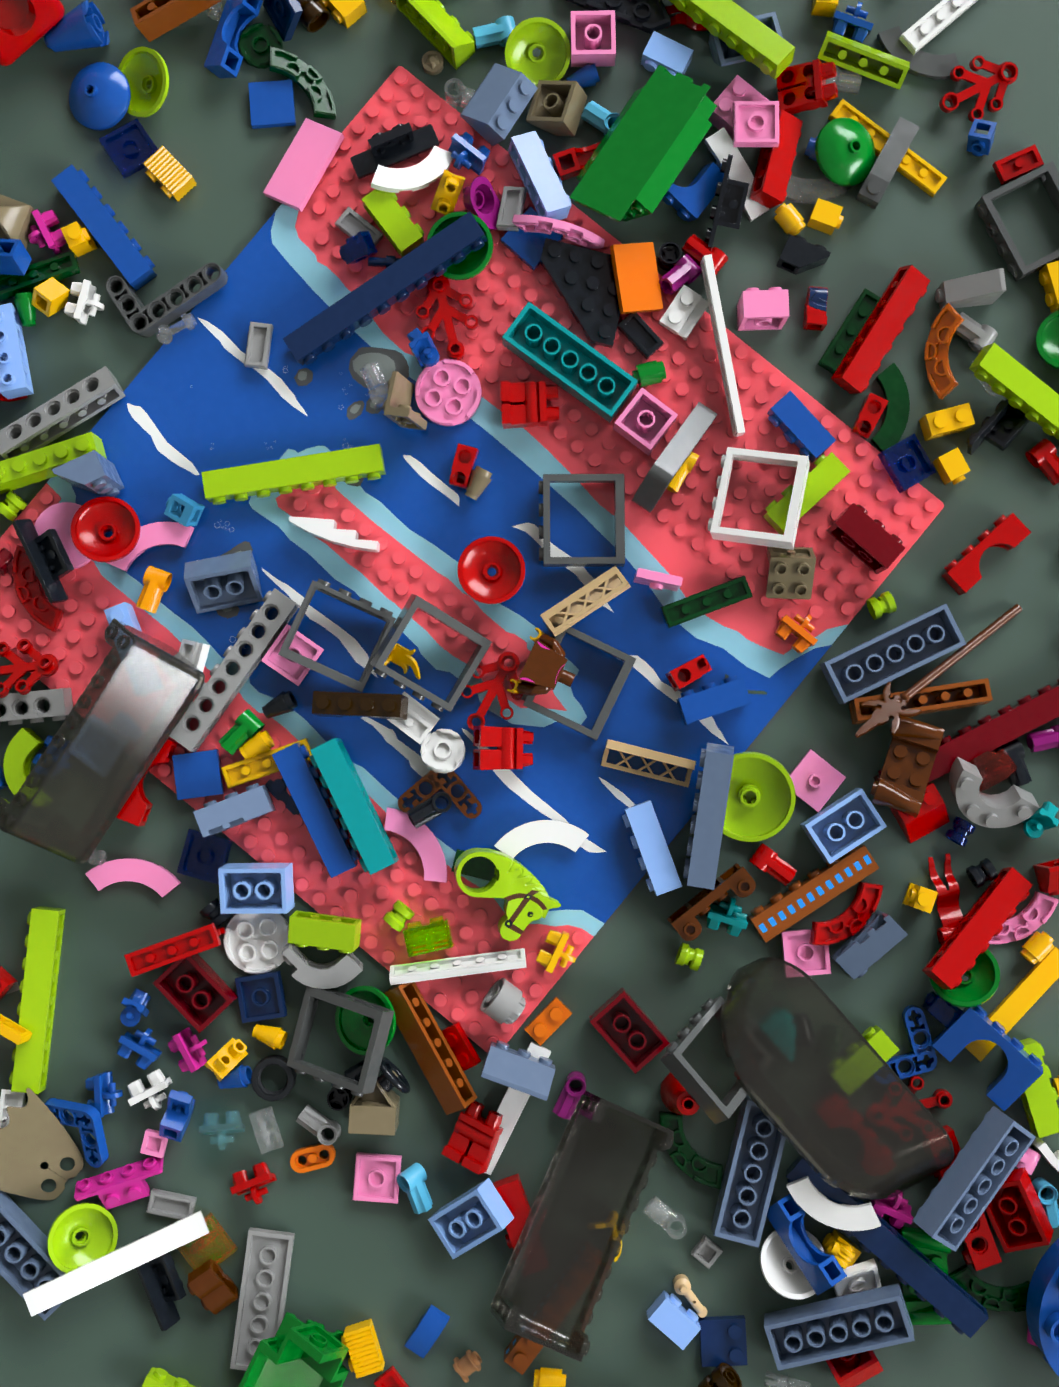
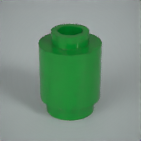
(649, 373)

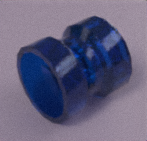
(960, 830)

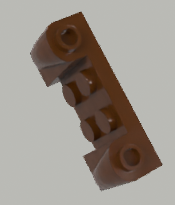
(907, 766)
(734, 879)

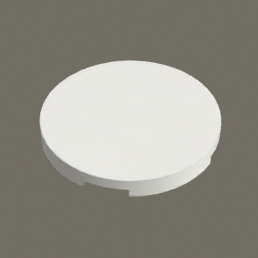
(256, 941)

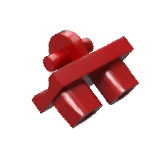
(244, 1185)

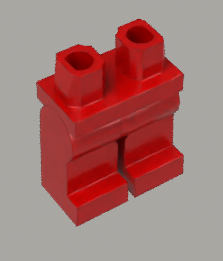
(805, 87)
(526, 404)
(509, 748)
(474, 1138)

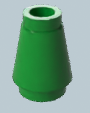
(25, 309)

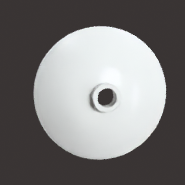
(785, 1282)

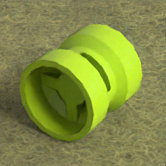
(12, 505)
(883, 604)
(398, 915)
(689, 956)

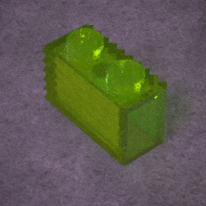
(428, 936)

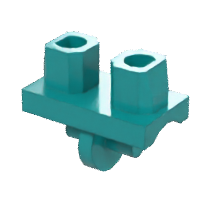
(1041, 820)
(727, 913)

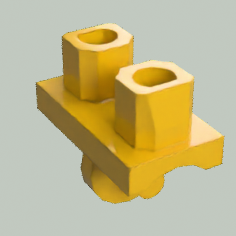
(447, 193)
(559, 941)
(227, 1058)

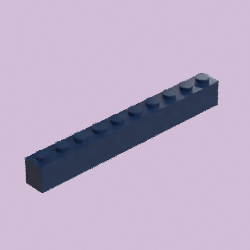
(386, 289)
(905, 1260)

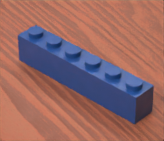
(104, 228)
(315, 809)

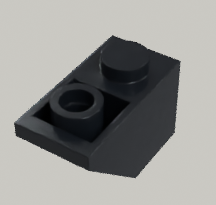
(801, 256)

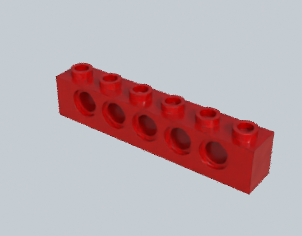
(985, 1252)

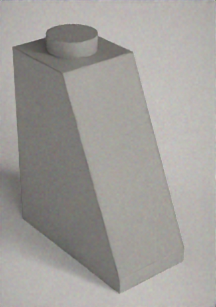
(972, 290)

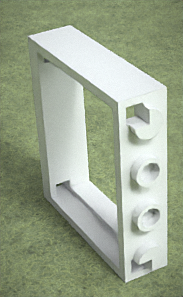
(784, 541)

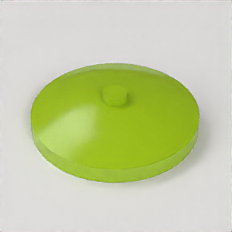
(758, 798)

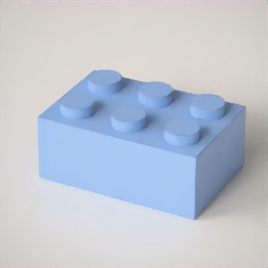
(843, 825)
(256, 888)
(471, 1218)

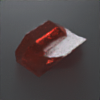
(993, 767)

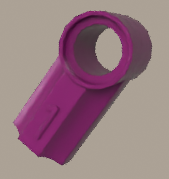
(683, 272)
(1043, 739)
(569, 1096)

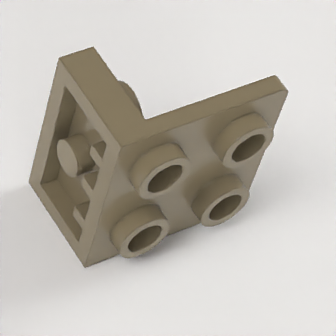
(398, 403)
(790, 573)

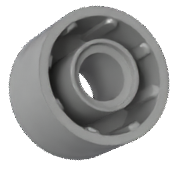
(503, 1002)

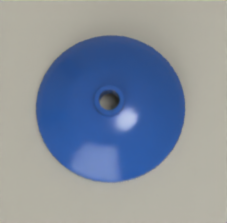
(108, 100)

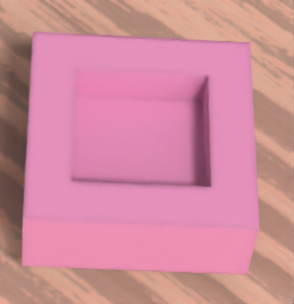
(154, 1144)

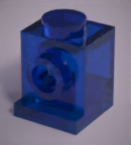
(358, 248)
(941, 1009)

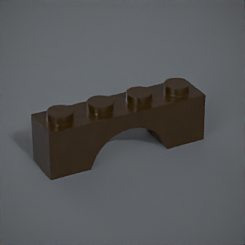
(360, 704)

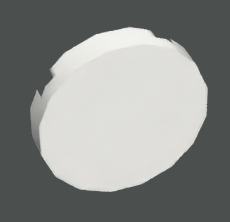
(443, 751)

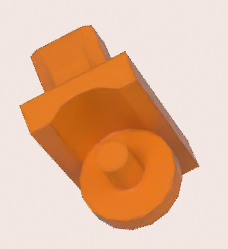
(789, 626)

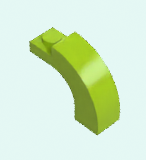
(19, 757)

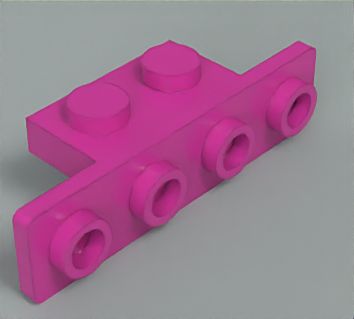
(120, 1184)

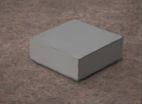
(706, 1251)

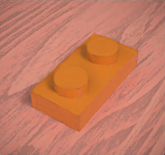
(548, 1021)

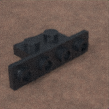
(394, 147)
(730, 203)
(999, 428)
(46, 557)
(162, 1288)

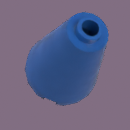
(78, 30)

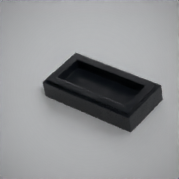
(640, 335)

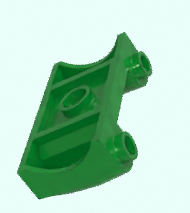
(919, 1311)

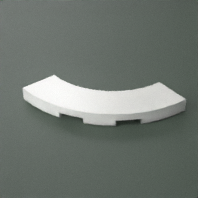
(413, 177)
(541, 832)
(832, 1214)

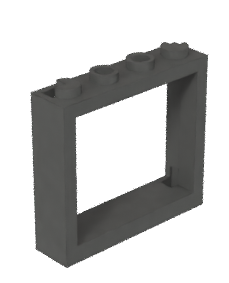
(996, 229)
(619, 521)
(345, 597)
(394, 634)
(611, 698)
(375, 1050)
(715, 1108)

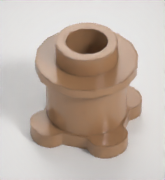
(467, 1364)

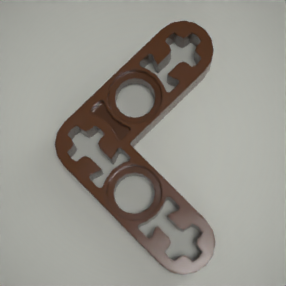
(437, 784)

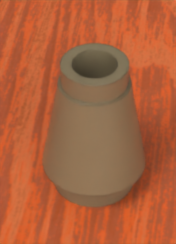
(478, 482)

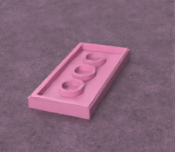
(303, 164)

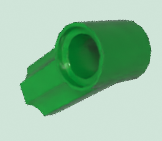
(244, 729)

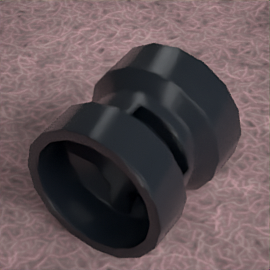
(668, 251)
(981, 873)
(212, 912)
(337, 1100)

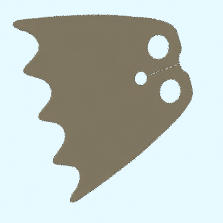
(26, 1142)

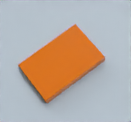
(636, 277)

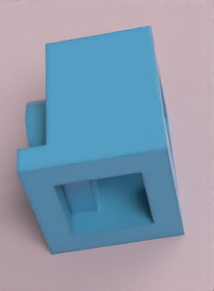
(183, 510)

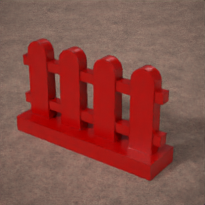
(173, 949)

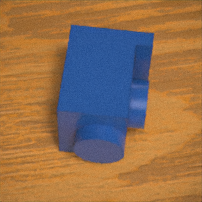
(979, 143)

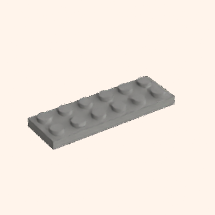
(261, 1292)

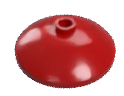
(99, 517)
(488, 554)

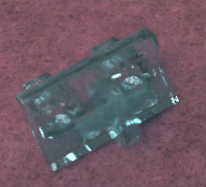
(212, 1127)

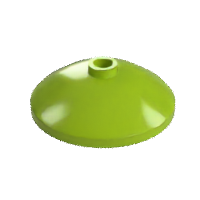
(553, 47)
(147, 80)
(98, 1236)

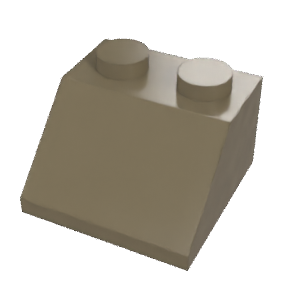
(557, 107)

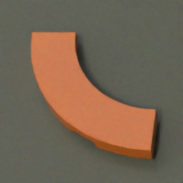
(937, 351)

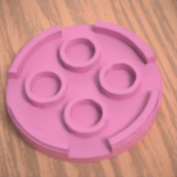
(448, 392)
(60, 518)

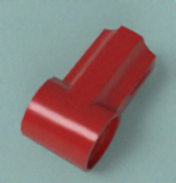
(698, 248)
(1044, 457)
(769, 862)

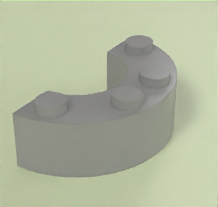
(984, 809)

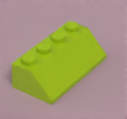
(439, 29)

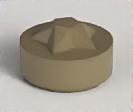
(432, 62)

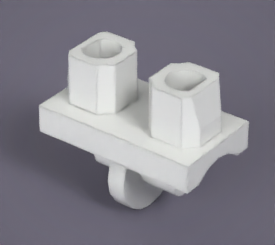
(87, 303)
(139, 1093)

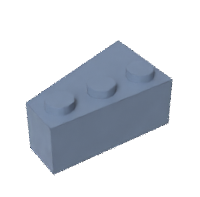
(234, 810)
(868, 944)

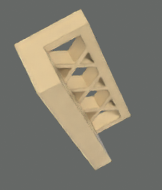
(585, 601)
(648, 754)

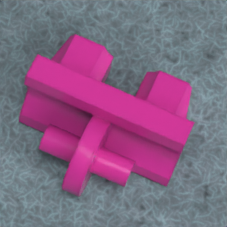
(45, 221)
(190, 1049)
(896, 1208)

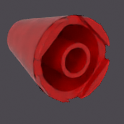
(676, 1097)

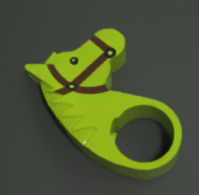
(522, 891)

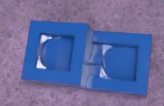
(427, 1331)

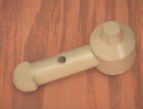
(683, 1287)

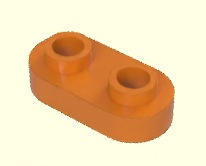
(313, 1156)

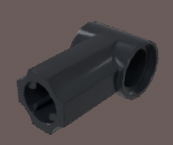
(1017, 754)
(428, 810)

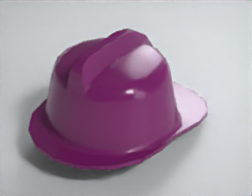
(482, 201)

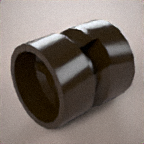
(314, 15)
(722, 1376)

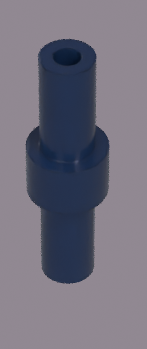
(382, 262)

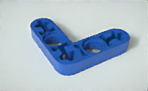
(918, 1050)
(88, 1121)

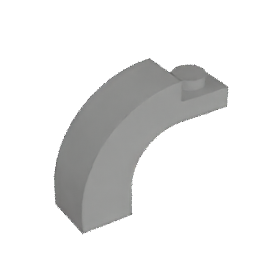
(322, 975)

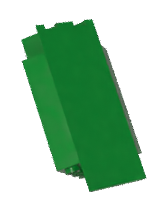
(645, 147)
(298, 1357)

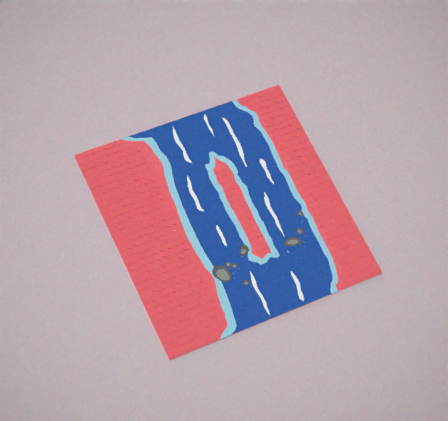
(207, 412)

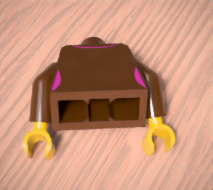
(543, 668)

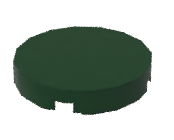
(256, 44)

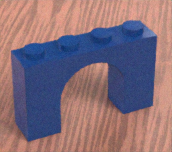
(694, 198)
(1021, 1068)

